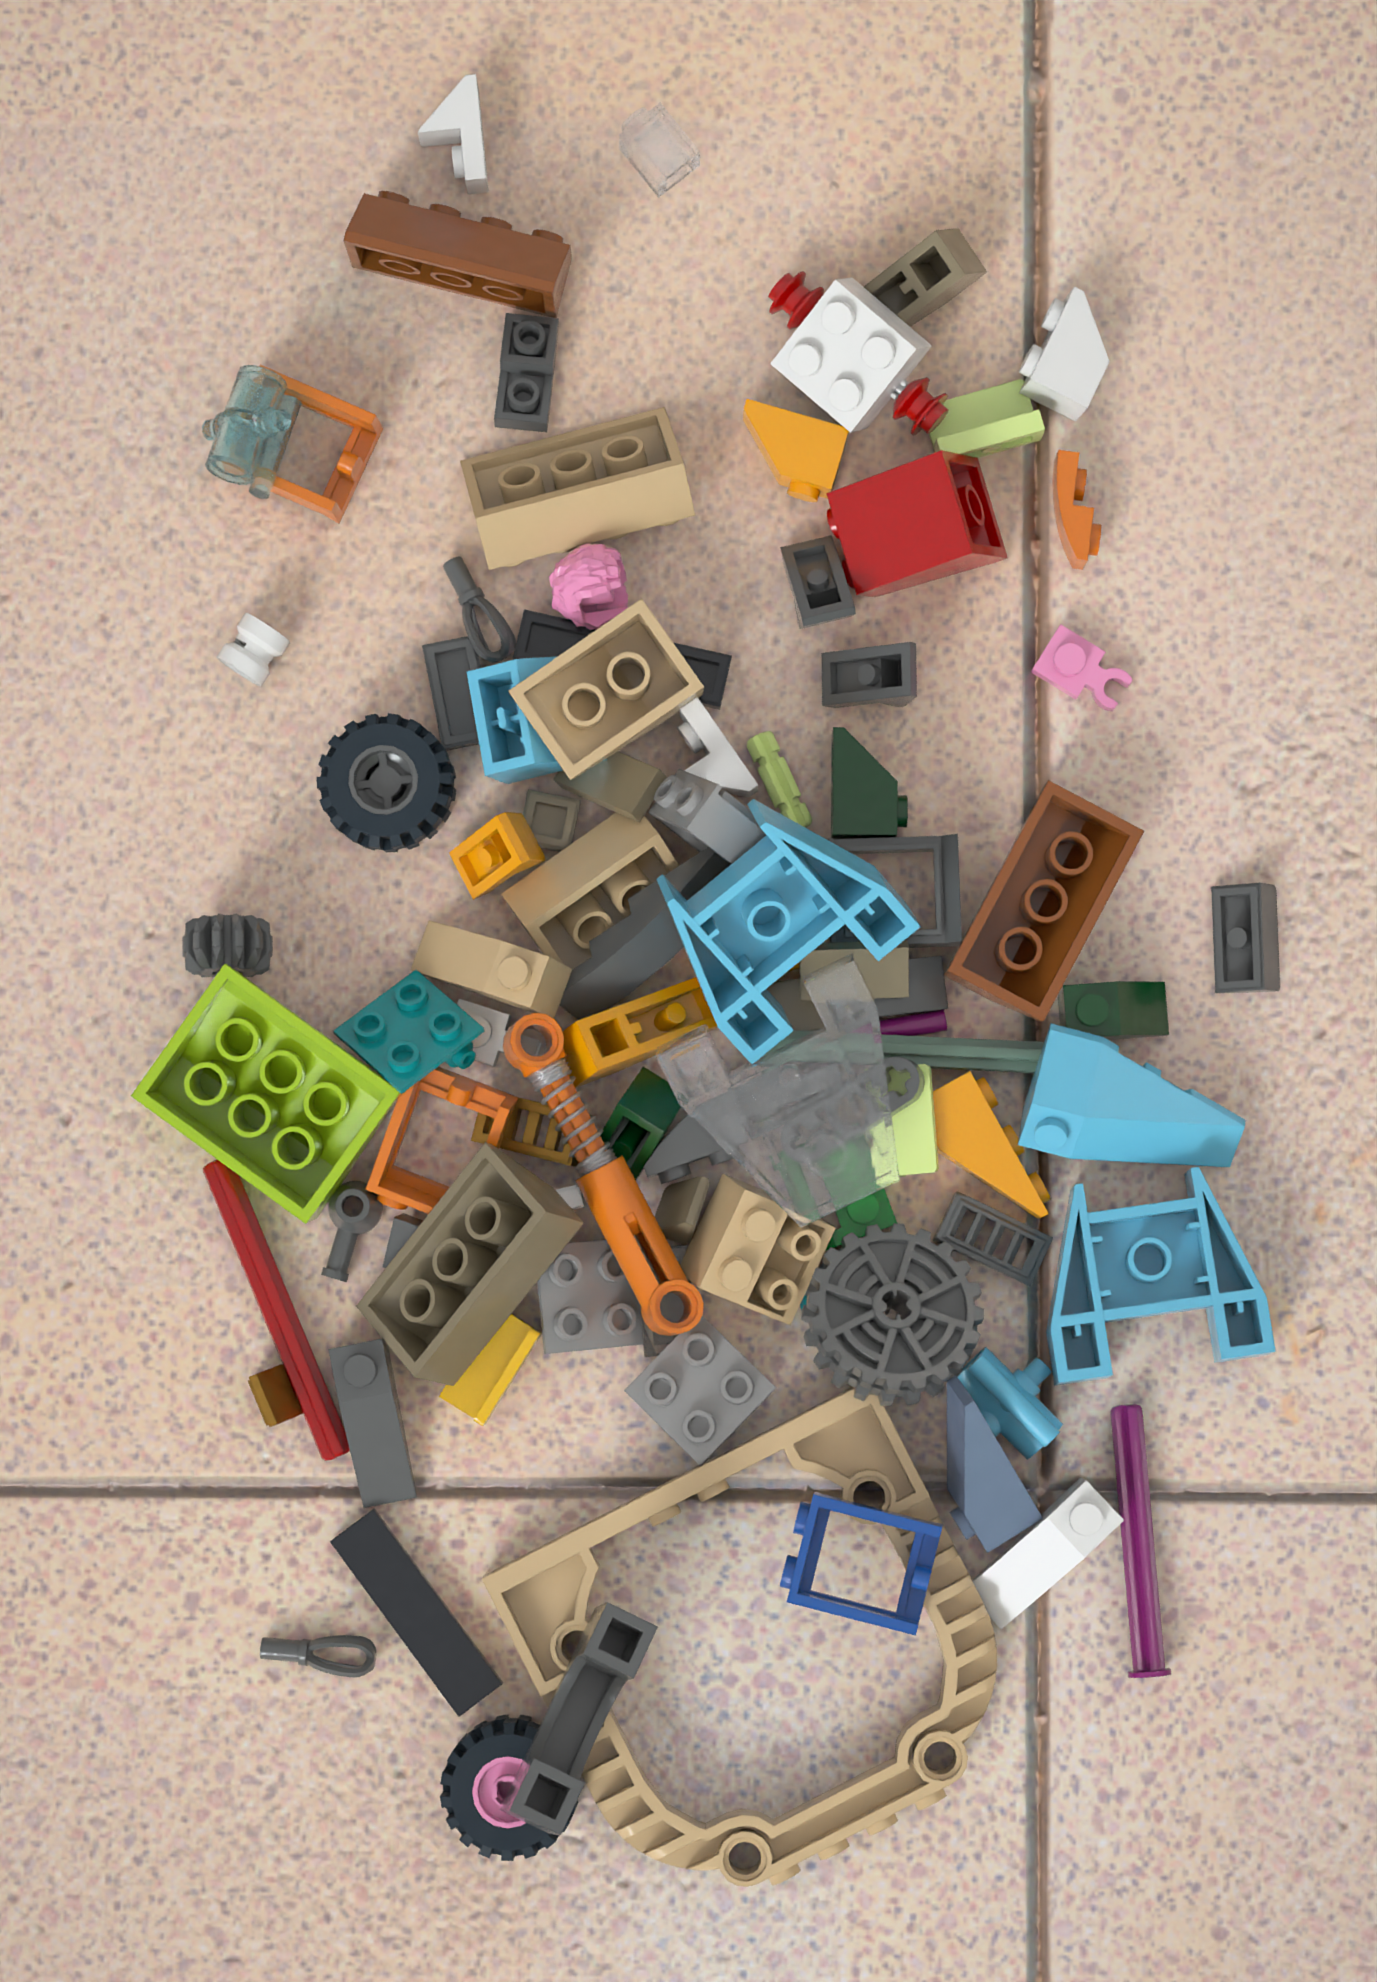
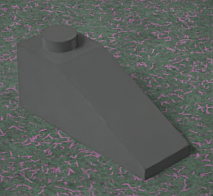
(373, 1422)

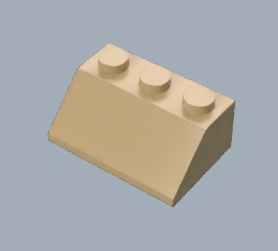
(588, 886)

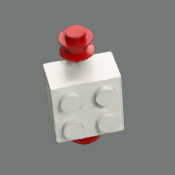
(853, 354)

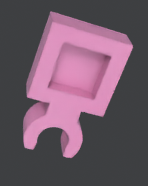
(1073, 664)

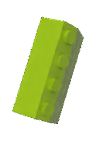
(267, 1094)

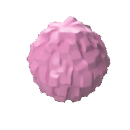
(589, 585)

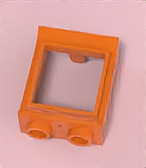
(352, 459)
(404, 1188)

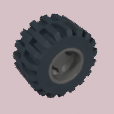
(386, 783)

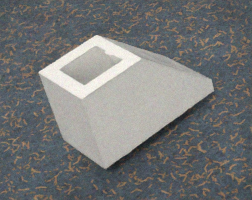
(1069, 362)

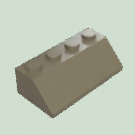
(468, 1266)

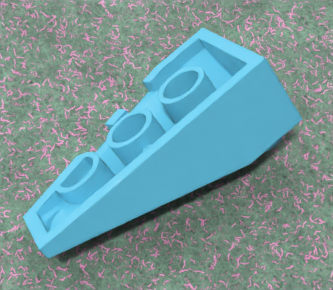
(1108, 1108)

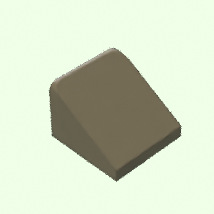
(681, 1208)

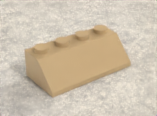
(578, 488)

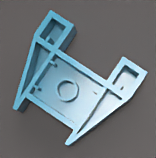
(772, 914)
(1151, 1265)

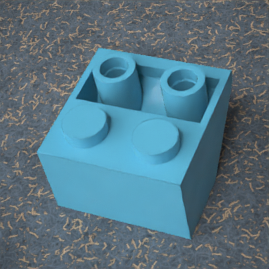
(506, 738)

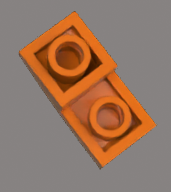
(1073, 522)

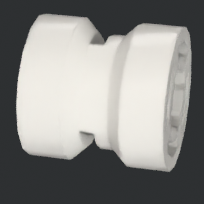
(253, 649)

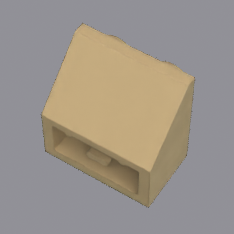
(754, 1251)

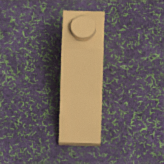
(492, 968)

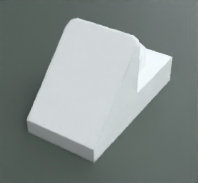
(457, 122)
(721, 761)

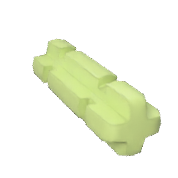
(778, 778)

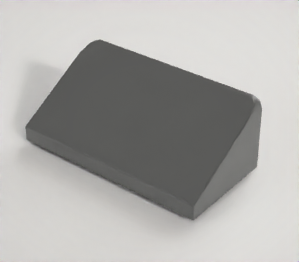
(1245, 938)

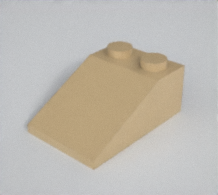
(607, 690)

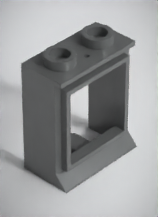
(946, 885)

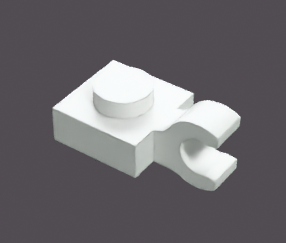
(495, 1023)

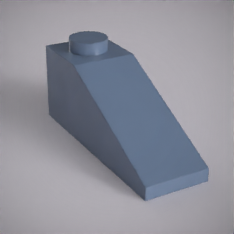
(981, 1477)

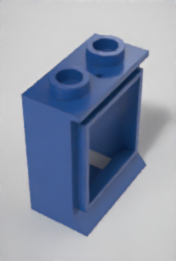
(800, 1570)

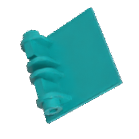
(411, 1032)

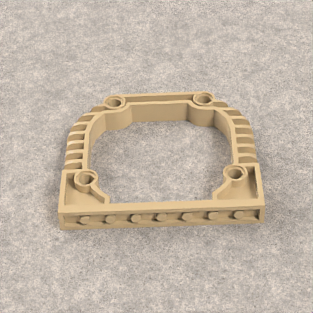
(847, 1443)

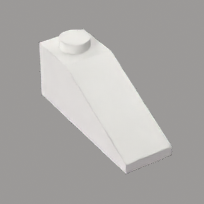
(1046, 1552)

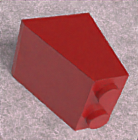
(915, 524)

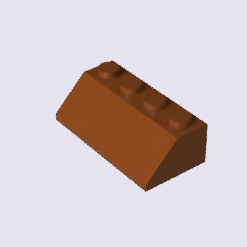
(458, 254)
(1044, 902)

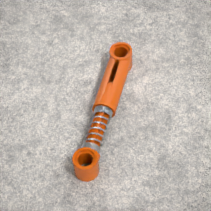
(606, 1182)

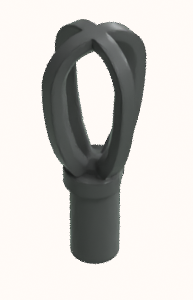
(469, 596)
(302, 1652)

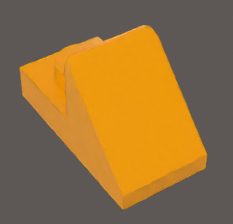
(496, 853)

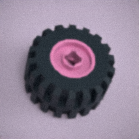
(478, 1783)

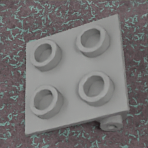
(587, 1301)
(700, 1390)

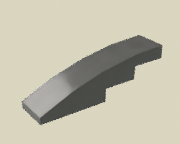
(637, 944)

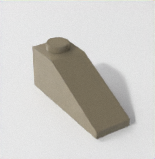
(927, 276)

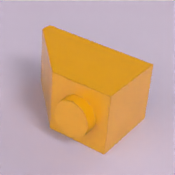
(797, 448)

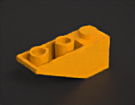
(976, 1143)

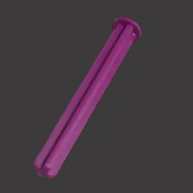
(1138, 1542)

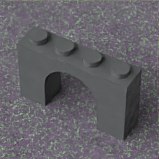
(553, 1765)

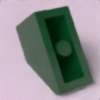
(862, 792)
(1115, 1009)
(641, 1120)

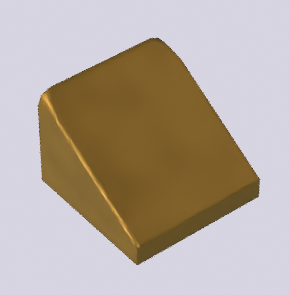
(274, 1396)

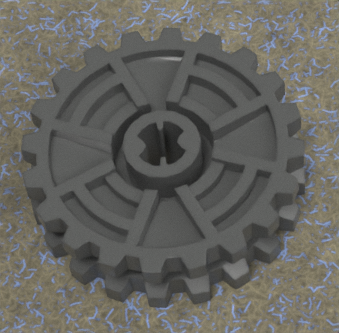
(885, 1354)

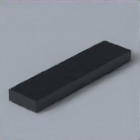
(551, 636)
(416, 1612)

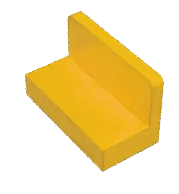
(493, 1370)

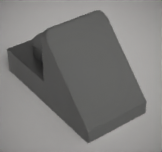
(817, 582)
(870, 676)

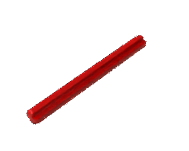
(277, 1310)

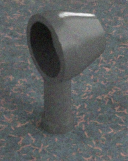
(348, 1226)

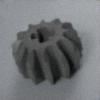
(228, 939)

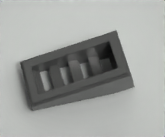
(953, 1218)

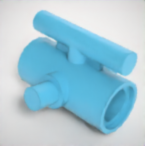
(1011, 1402)

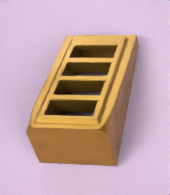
(528, 1145)

